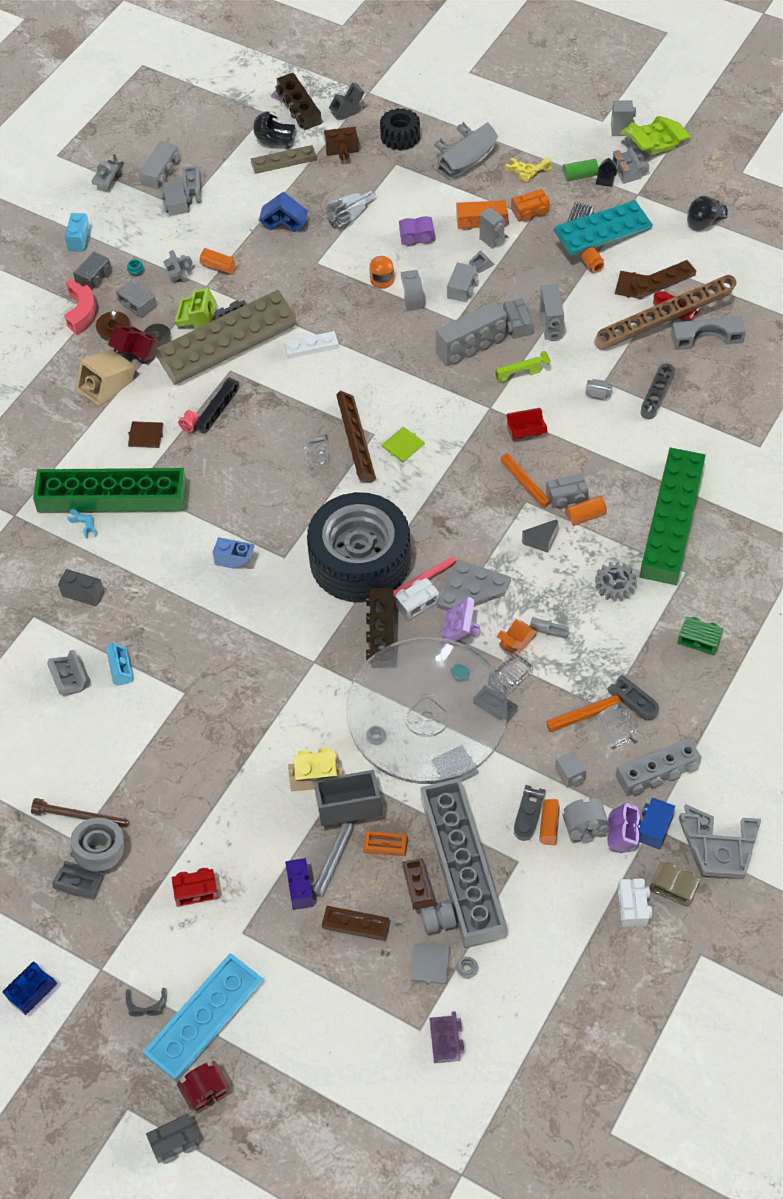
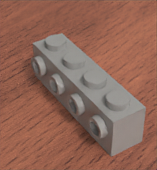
(658, 767)

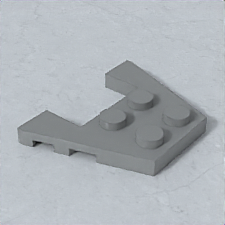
(721, 854)

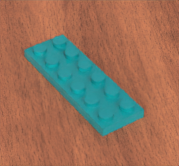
(603, 227)

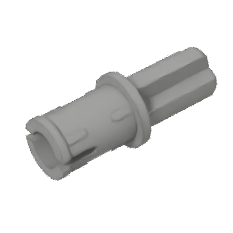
(549, 627)

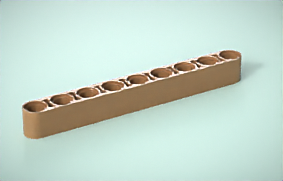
(669, 305)

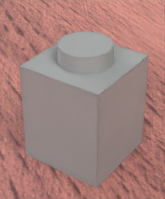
(570, 769)

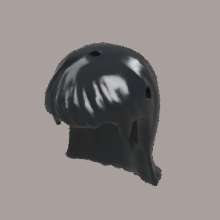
(273, 132)
(707, 211)

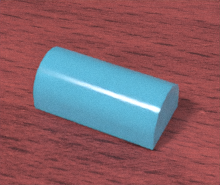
(119, 664)

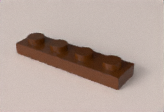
(663, 279)

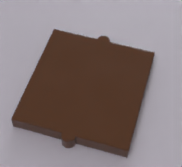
(624, 281)
(145, 434)

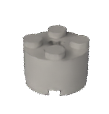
(585, 820)

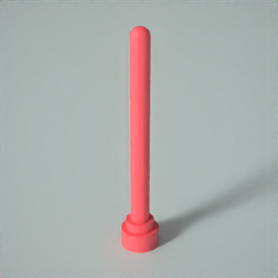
(428, 574)

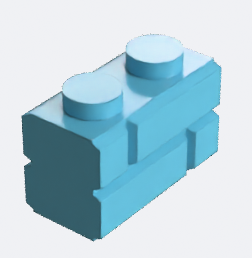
(77, 232)

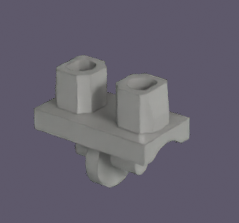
(104, 175)
(179, 264)

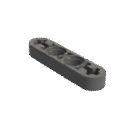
(658, 391)

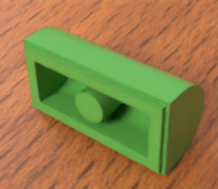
(580, 169)

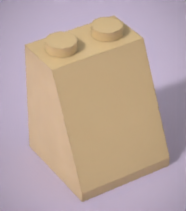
(104, 376)

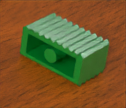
(700, 635)

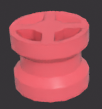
(188, 421)

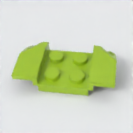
(658, 136)

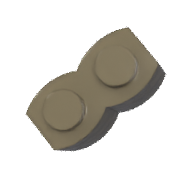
(674, 884)

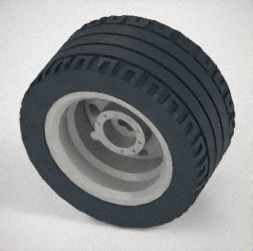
(371, 544)

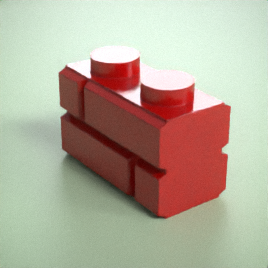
(194, 887)

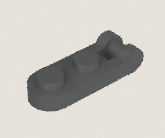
(634, 698)
(528, 813)

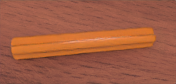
(525, 480)
(581, 713)

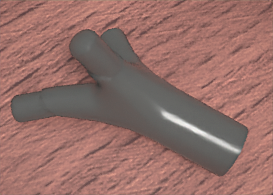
(118, 173)

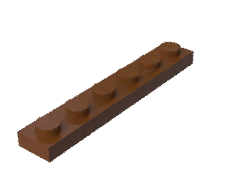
(355, 436)

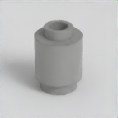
(598, 388)

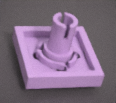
(459, 622)

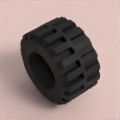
(400, 128)

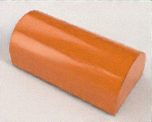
(217, 261)
(586, 510)
(549, 822)

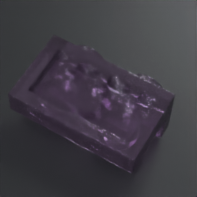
(445, 1038)

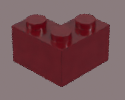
(134, 341)

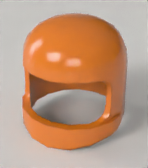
(381, 266)

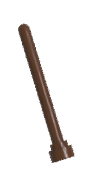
(40, 807)

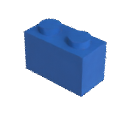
(655, 822)

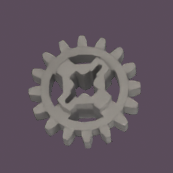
(613, 581)

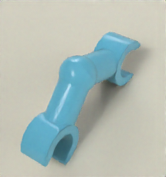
(88, 519)

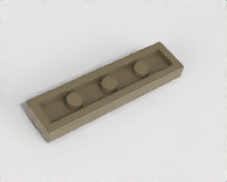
(283, 159)

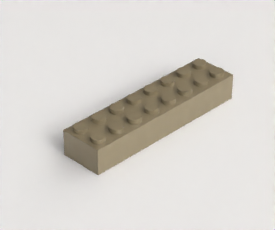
(225, 337)

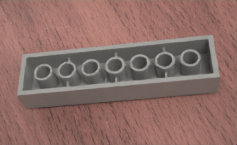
(463, 863)

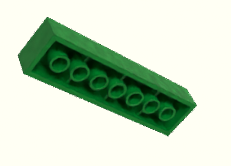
(110, 489)
(672, 516)

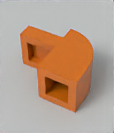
(516, 637)

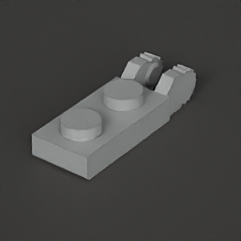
(191, 182)

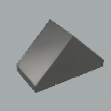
(540, 536)

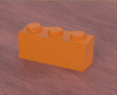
(469, 212)

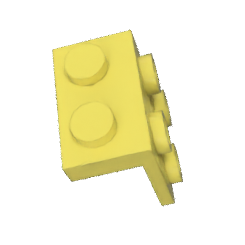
(315, 765)

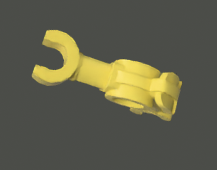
(528, 171)

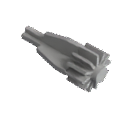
(348, 207)

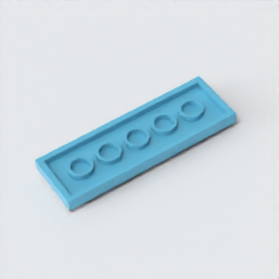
(202, 1017)

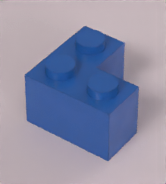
(285, 211)

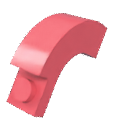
(84, 313)

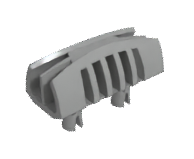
(467, 152)

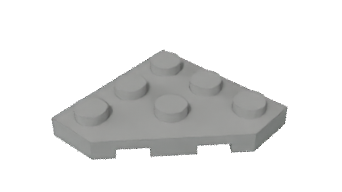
(472, 582)

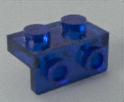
(29, 988)

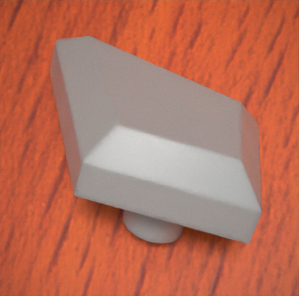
(706, 820)

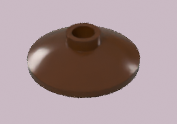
(107, 321)

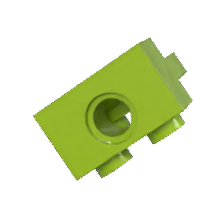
(196, 309)

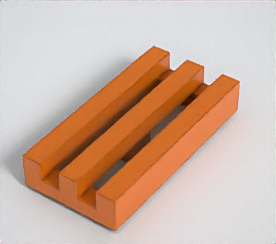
(370, 845)

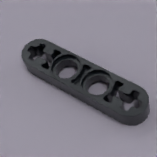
(217, 405)

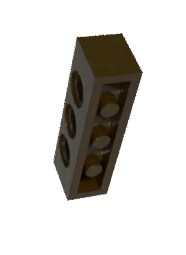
(298, 101)
(380, 598)

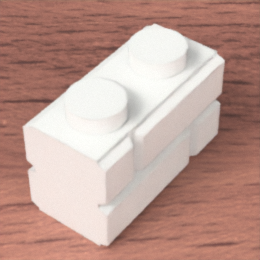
(416, 598)
(633, 903)

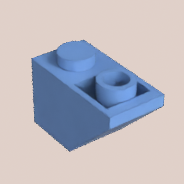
(231, 552)

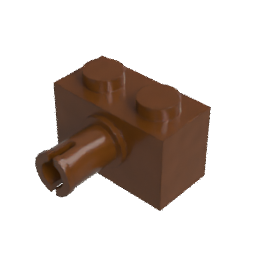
(341, 142)

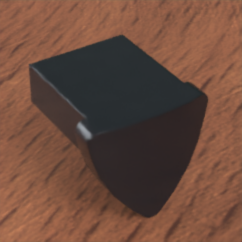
(606, 173)

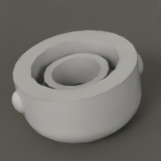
(93, 833)

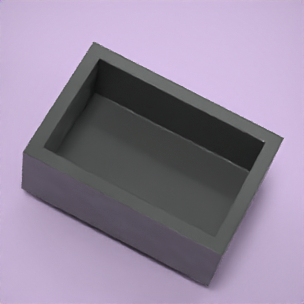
(348, 797)

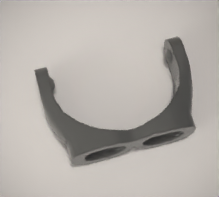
(153, 1010)

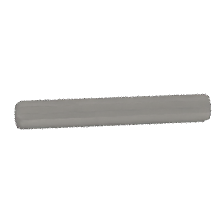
(332, 859)

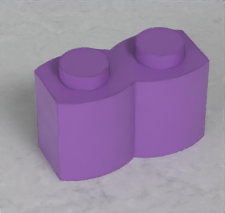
(416, 230)
(623, 827)

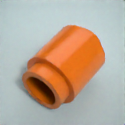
(593, 260)

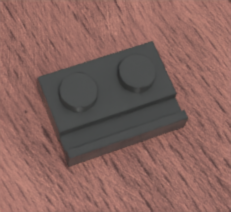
(77, 880)

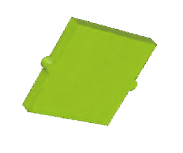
(403, 444)

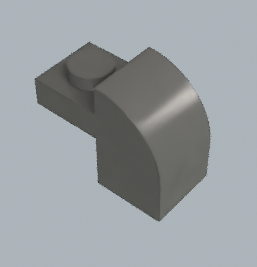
(349, 104)

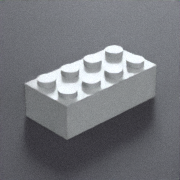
(470, 333)

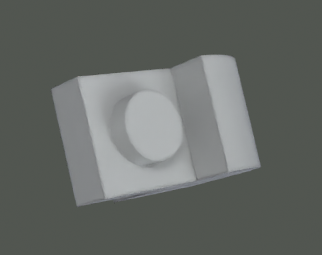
(412, 290)

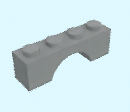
(728, 329)

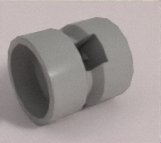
(438, 916)

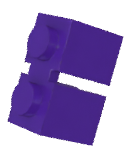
(299, 884)

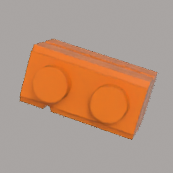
(530, 205)

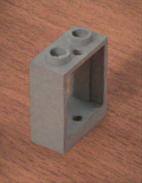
(551, 312)

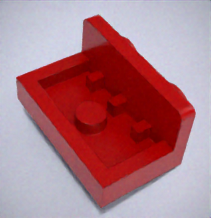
(526, 423)

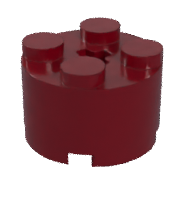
(203, 1086)

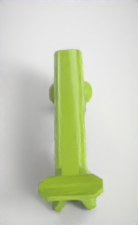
(532, 364)

